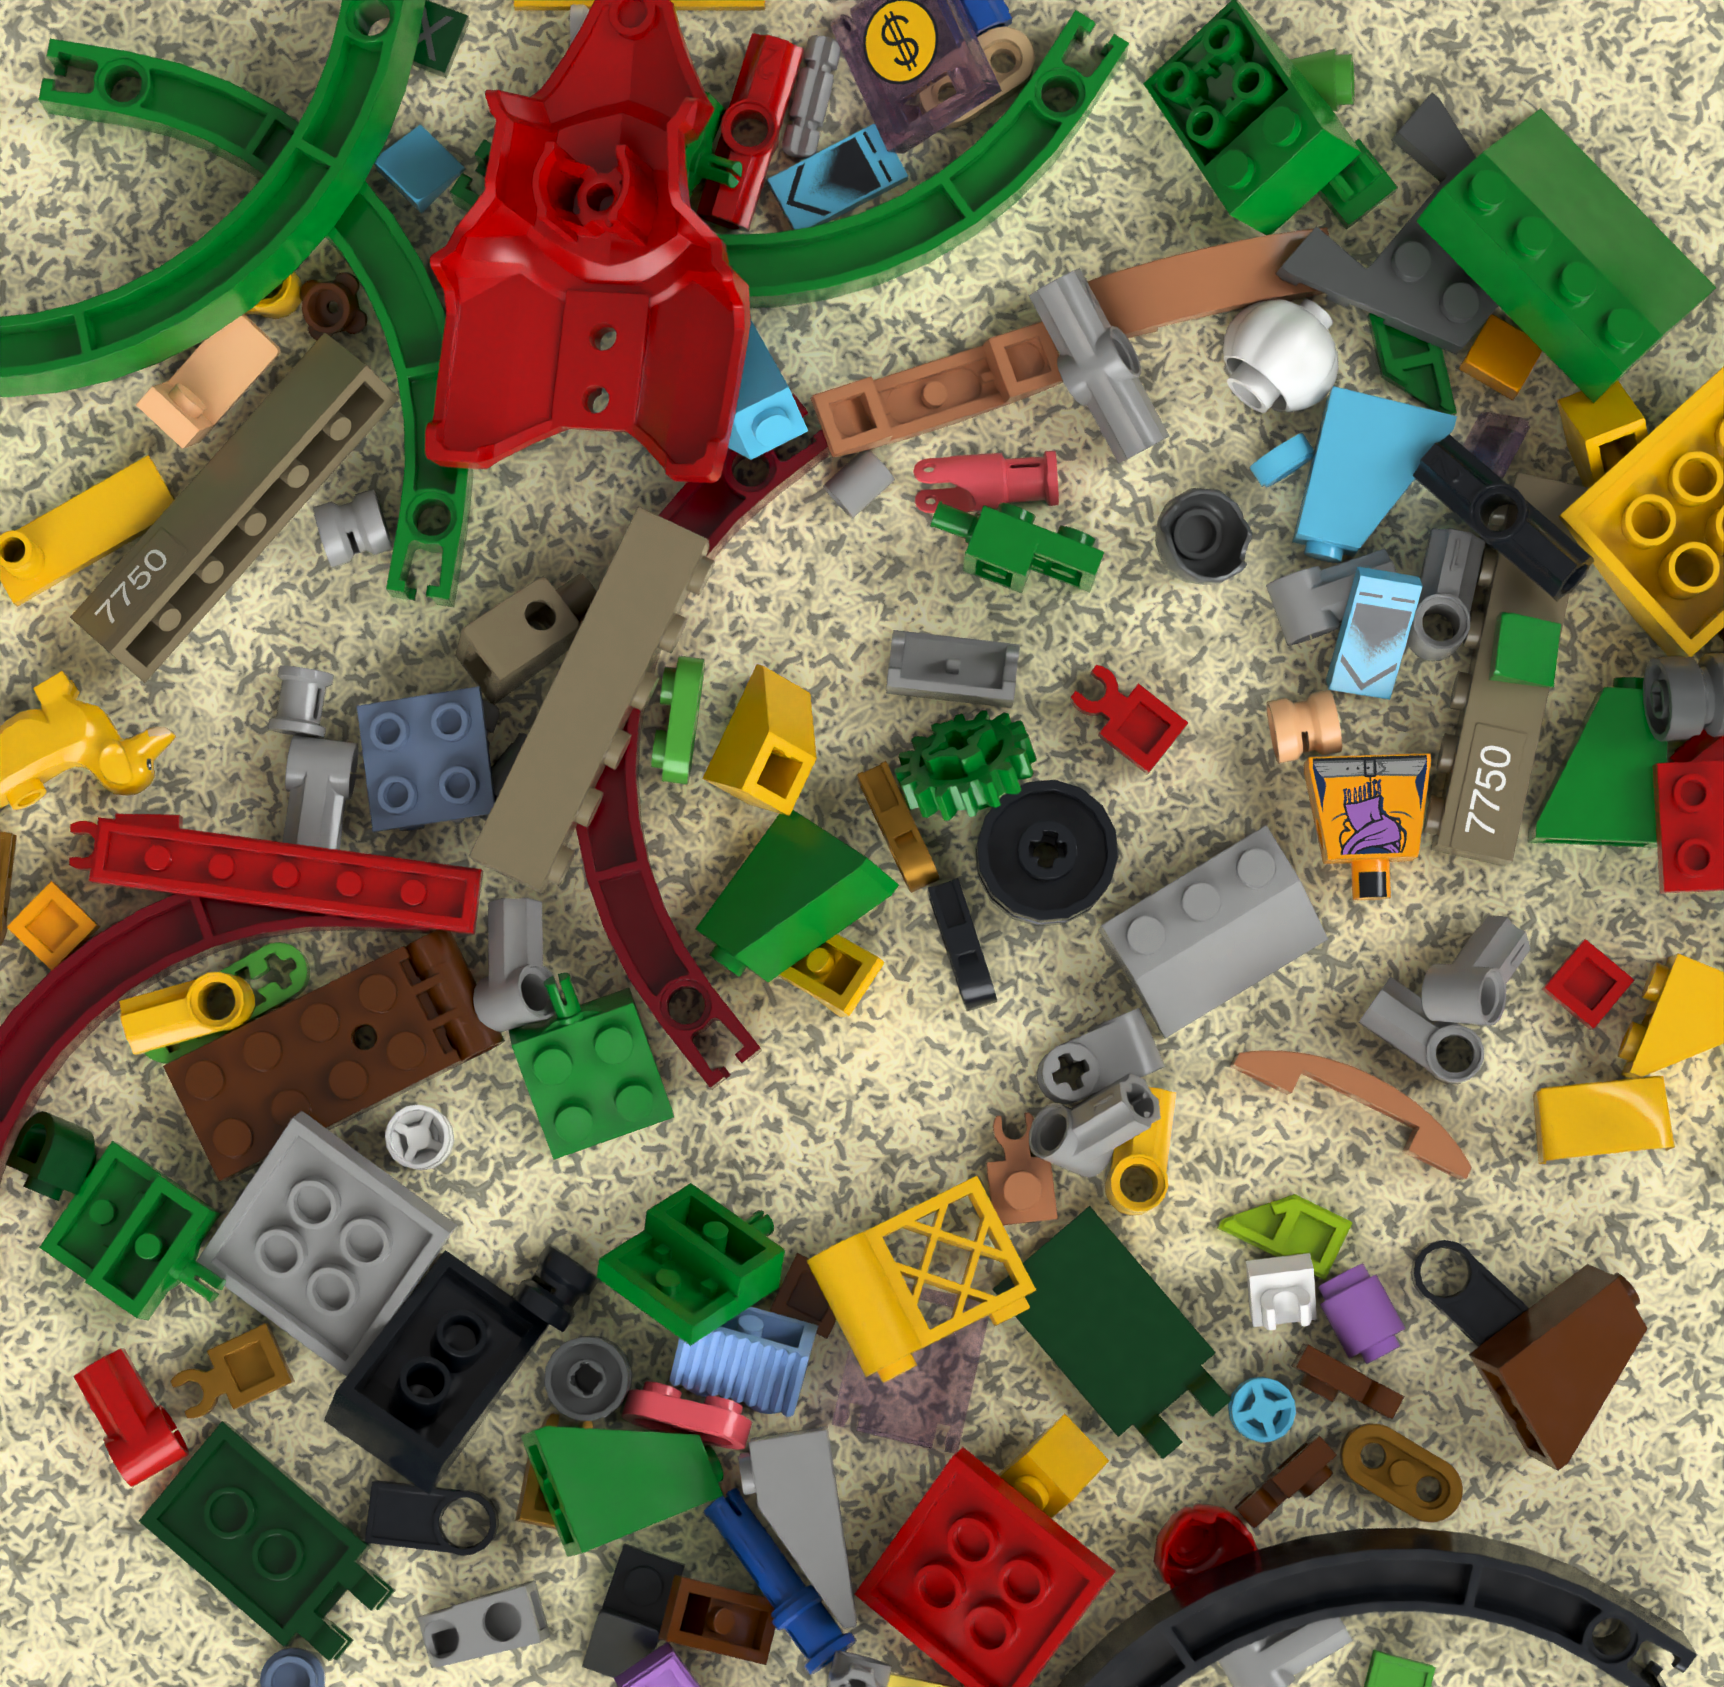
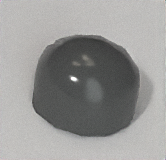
(1202, 536)

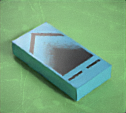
(837, 179)
(1373, 633)

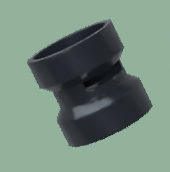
(557, 1272)

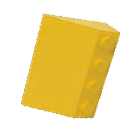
(1661, 525)

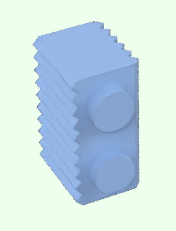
(749, 1359)

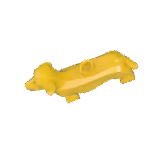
(70, 735)

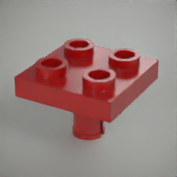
(1690, 825)

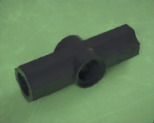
(1530, 543)

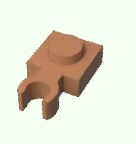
(1021, 1184)

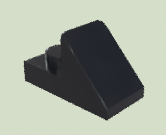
(631, 1611)

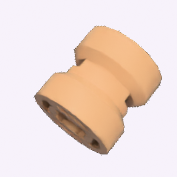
(1304, 726)

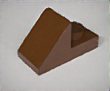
(718, 1620)

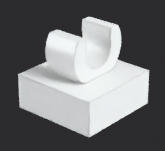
(1281, 1290)

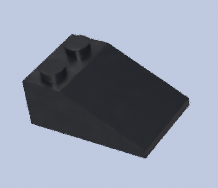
(435, 1372)

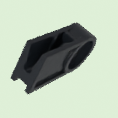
(962, 945)
(1482, 1304)
(413, 1519)

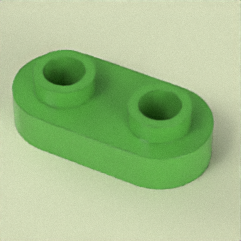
(675, 747)

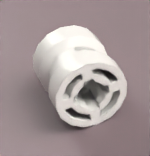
(410, 1134)

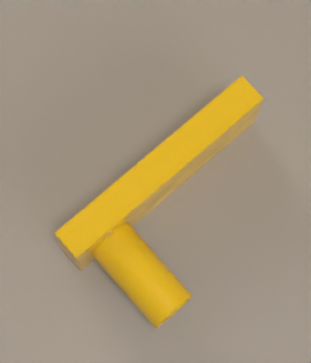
(82, 530)

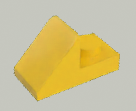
(835, 974)

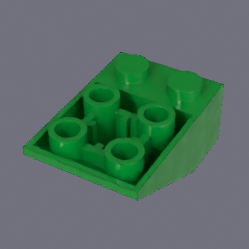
(1250, 120)

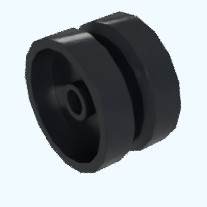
(1055, 816)

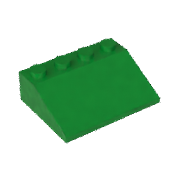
(1565, 253)

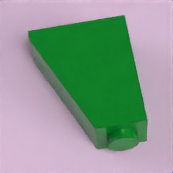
(1606, 776)
(791, 898)
(618, 1480)

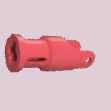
(988, 481)

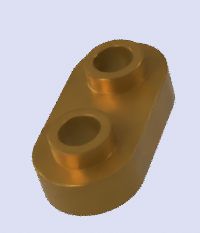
(1400, 1472)

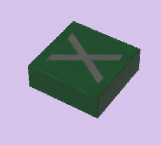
(439, 38)

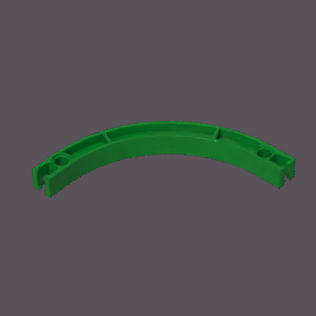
(251, 135)
(932, 216)
(253, 244)

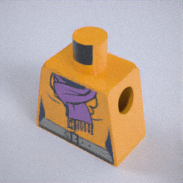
(1368, 814)

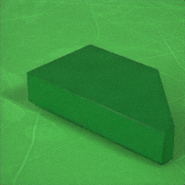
(1412, 366)

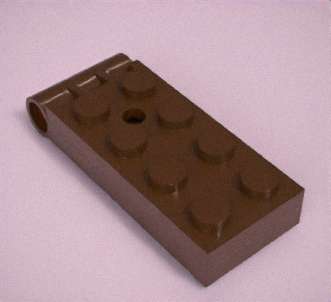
(308, 1059)

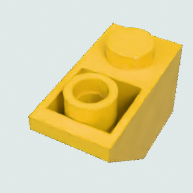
(766, 744)
(1681, 1017)
(1055, 1466)

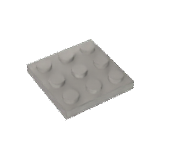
(325, 1243)

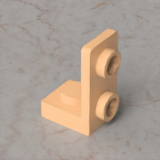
(210, 382)

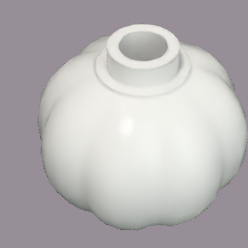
(1280, 355)

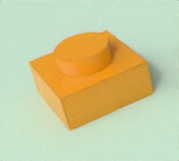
(53, 926)

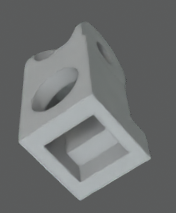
(485, 1625)

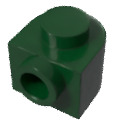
(53, 1155)

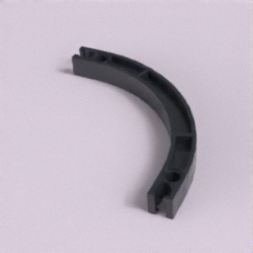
(1376, 1573)

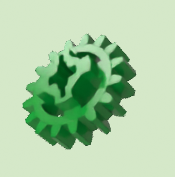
(965, 765)

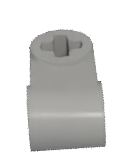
(1105, 1055)

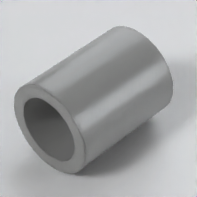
(858, 483)

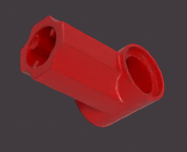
(135, 1427)

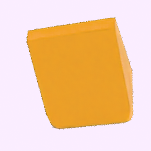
(1501, 357)

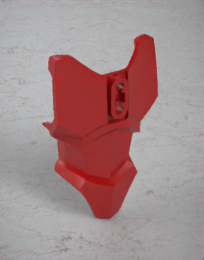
(589, 238)

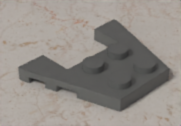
(1413, 278)

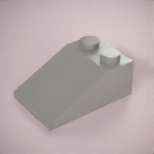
(801, 1503)

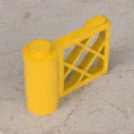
(875, 1302)

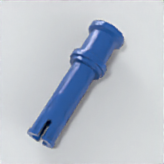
(795, 1605)

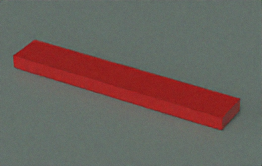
(286, 875)

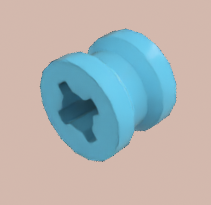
(1274, 1415)

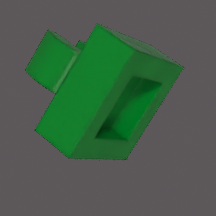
(1357, 188)

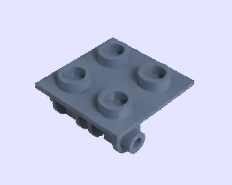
(426, 759)

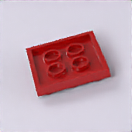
(983, 1578)

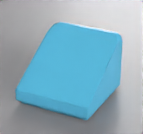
(419, 167)

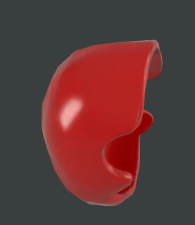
(1199, 1540)

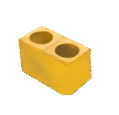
(1602, 1118)

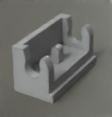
(952, 668)

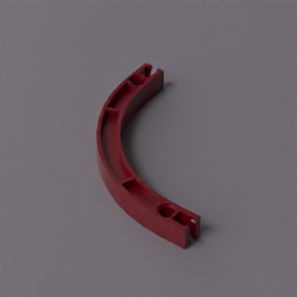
(615, 841)
(120, 965)

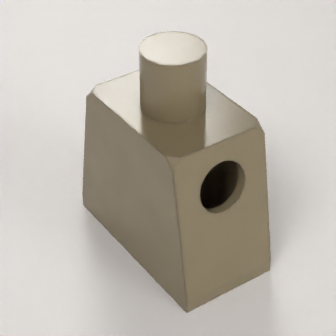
(502, 647)

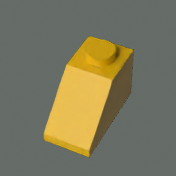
(1600, 431)

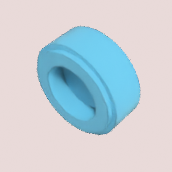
(1282, 460)

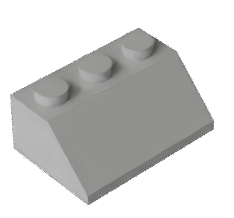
(1214, 931)

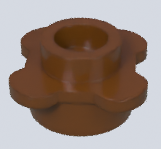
(316, 301)

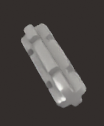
(811, 97)

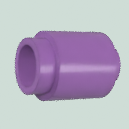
(1361, 1314)

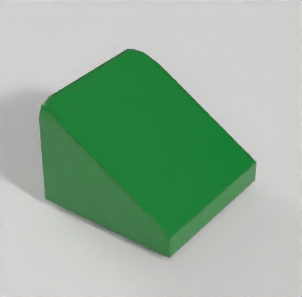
(1524, 650)

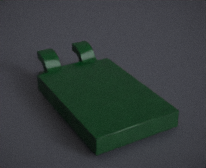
(1115, 1331)
(265, 1542)

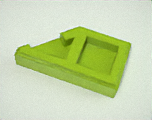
(1291, 1228)

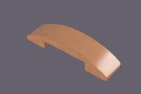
(1200, 283)
(938, 392)
(1428, 1139)

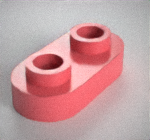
(663, 1411)

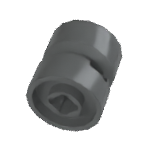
(1684, 696)
(588, 1378)

